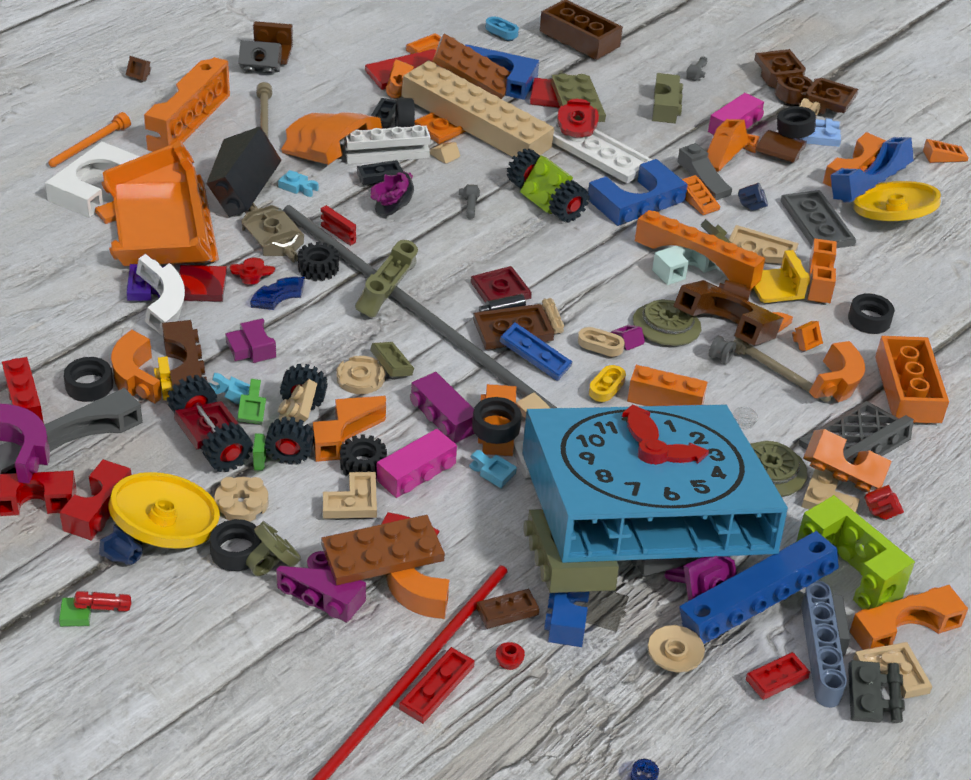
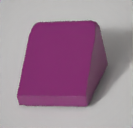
(632, 336)

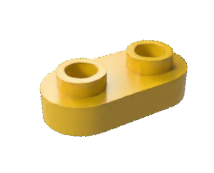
(607, 383)

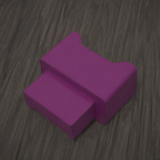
(251, 342)

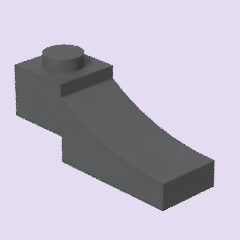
(696, 162)

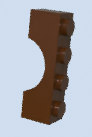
(180, 344)

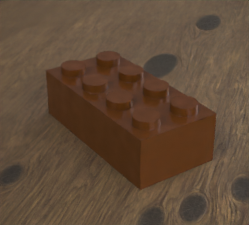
(581, 29)

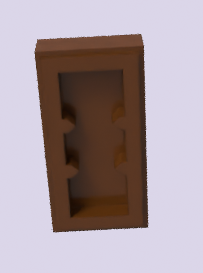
(507, 608)

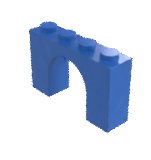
(522, 70)
(622, 206)

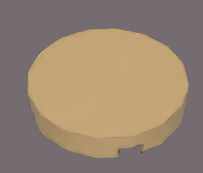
(360, 375)

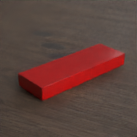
(436, 685)

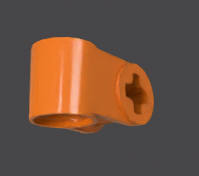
(394, 85)

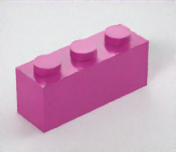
(742, 108)
(416, 463)

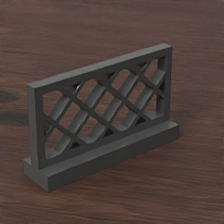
(881, 442)

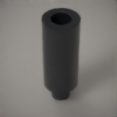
(502, 303)

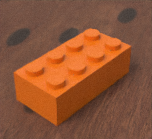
(911, 378)

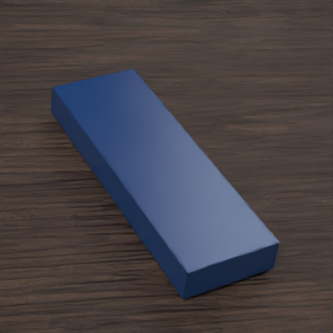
(536, 351)

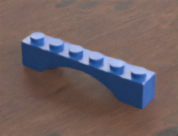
(893, 156)

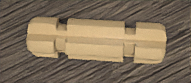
(553, 315)

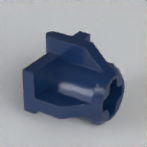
(753, 197)
(121, 547)

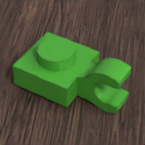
(252, 406)

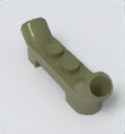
(387, 277)

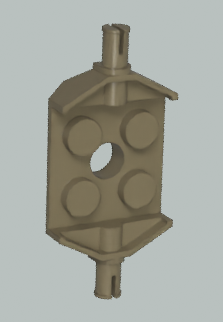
(273, 231)

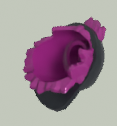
(392, 193)

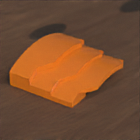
(318, 134)

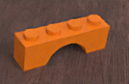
(864, 154)
(936, 609)

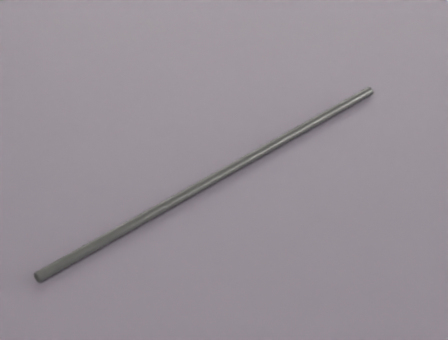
(415, 307)

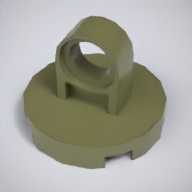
(272, 550)

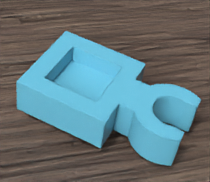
(296, 182)

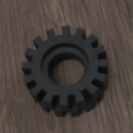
(318, 261)
(361, 447)

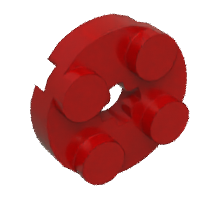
(576, 128)

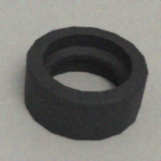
(404, 112)
(796, 122)
(868, 323)
(88, 391)
(496, 433)
(230, 530)

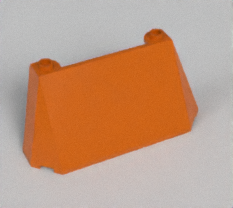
(161, 209)

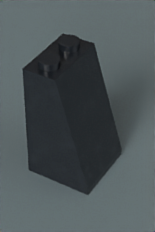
(242, 170)

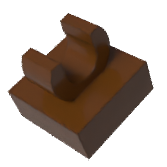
(138, 68)

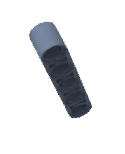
(823, 644)

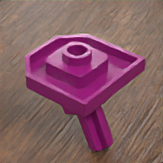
(703, 574)

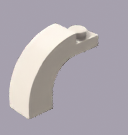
(170, 288)

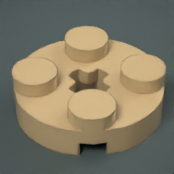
(250, 489)

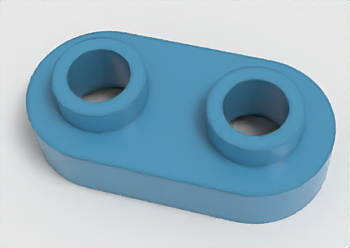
(502, 28)

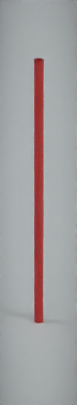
(409, 676)

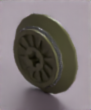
(666, 323)
(782, 465)

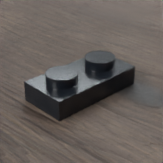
(385, 111)
(375, 172)

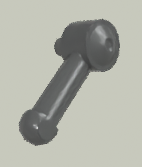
(695, 71)
(471, 194)

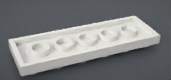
(600, 151)

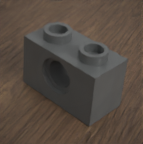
(249, 51)

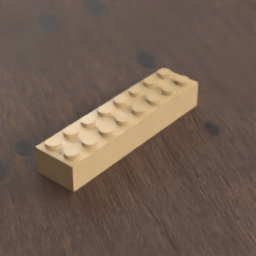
(476, 110)

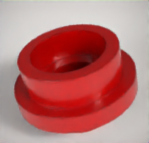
(510, 655)

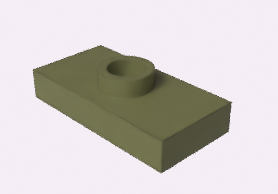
(718, 231)
(392, 359)

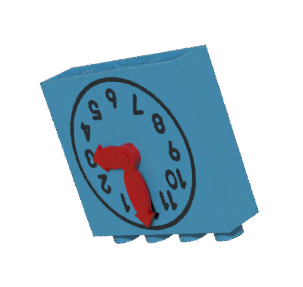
(651, 483)

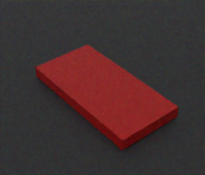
(381, 70)

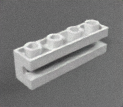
(387, 144)

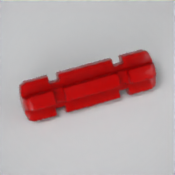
(102, 601)

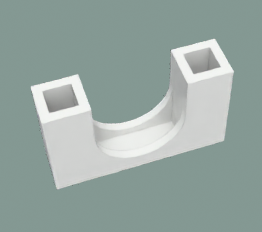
(68, 185)

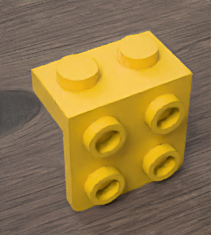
(783, 283)

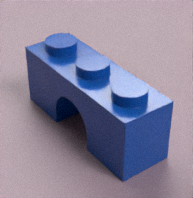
(567, 620)

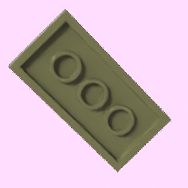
(576, 87)

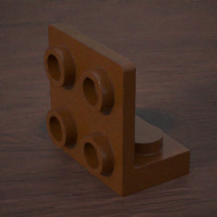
(274, 33)

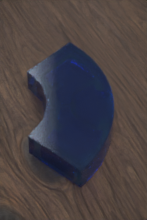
(285, 288)

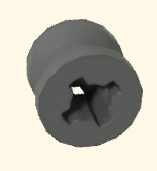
(722, 349)

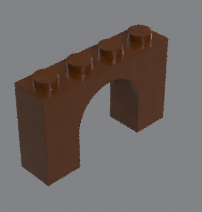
(754, 322)

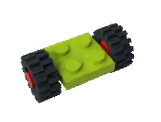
(547, 185)

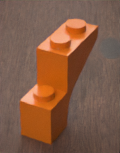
(352, 418)

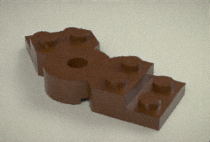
(787, 75)

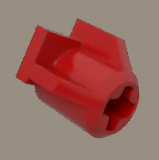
(883, 503)

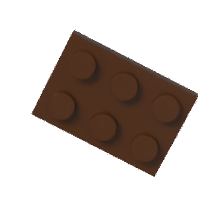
(495, 323)

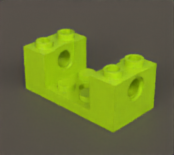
(880, 562)

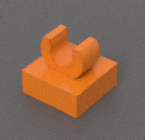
(808, 335)

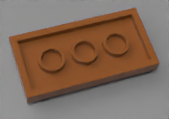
(471, 66)
(382, 549)

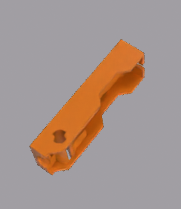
(197, 98)

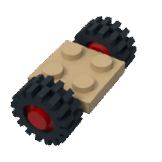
(301, 392)

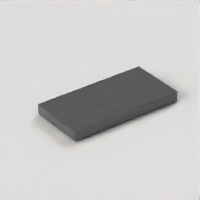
(817, 218)

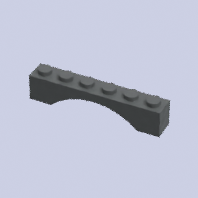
(107, 415)

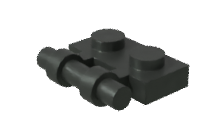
(866, 692)

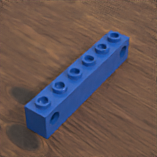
(759, 587)

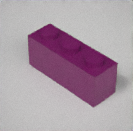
(443, 406)

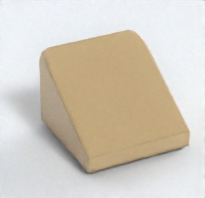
(445, 152)

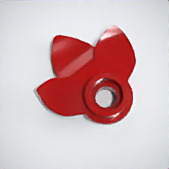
(251, 270)

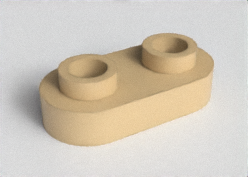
(601, 341)

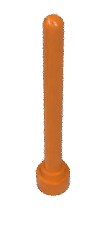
(120, 122)

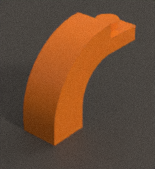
(126, 357)
(846, 373)
(420, 592)

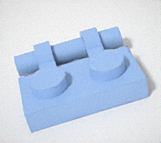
(826, 133)

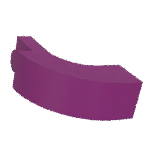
(27, 430)

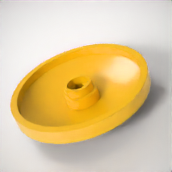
(898, 201)
(163, 510)

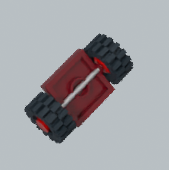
(209, 424)

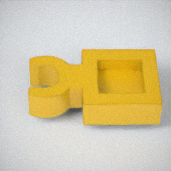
(163, 374)

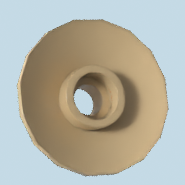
(676, 648)

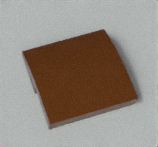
(780, 146)

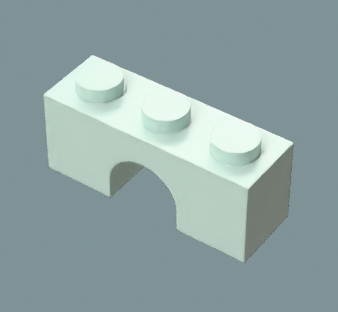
(673, 262)

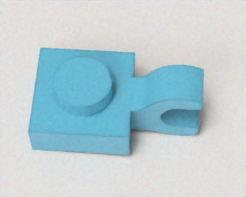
(231, 387)
(494, 470)

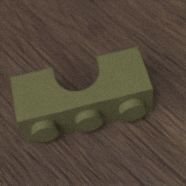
(667, 98)

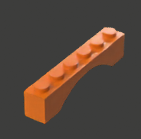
(736, 263)

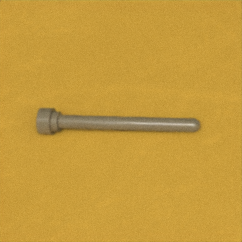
(264, 92)
(746, 348)

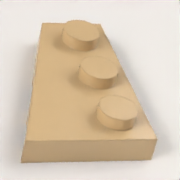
(765, 245)

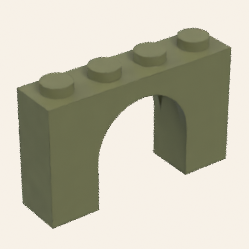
(565, 576)

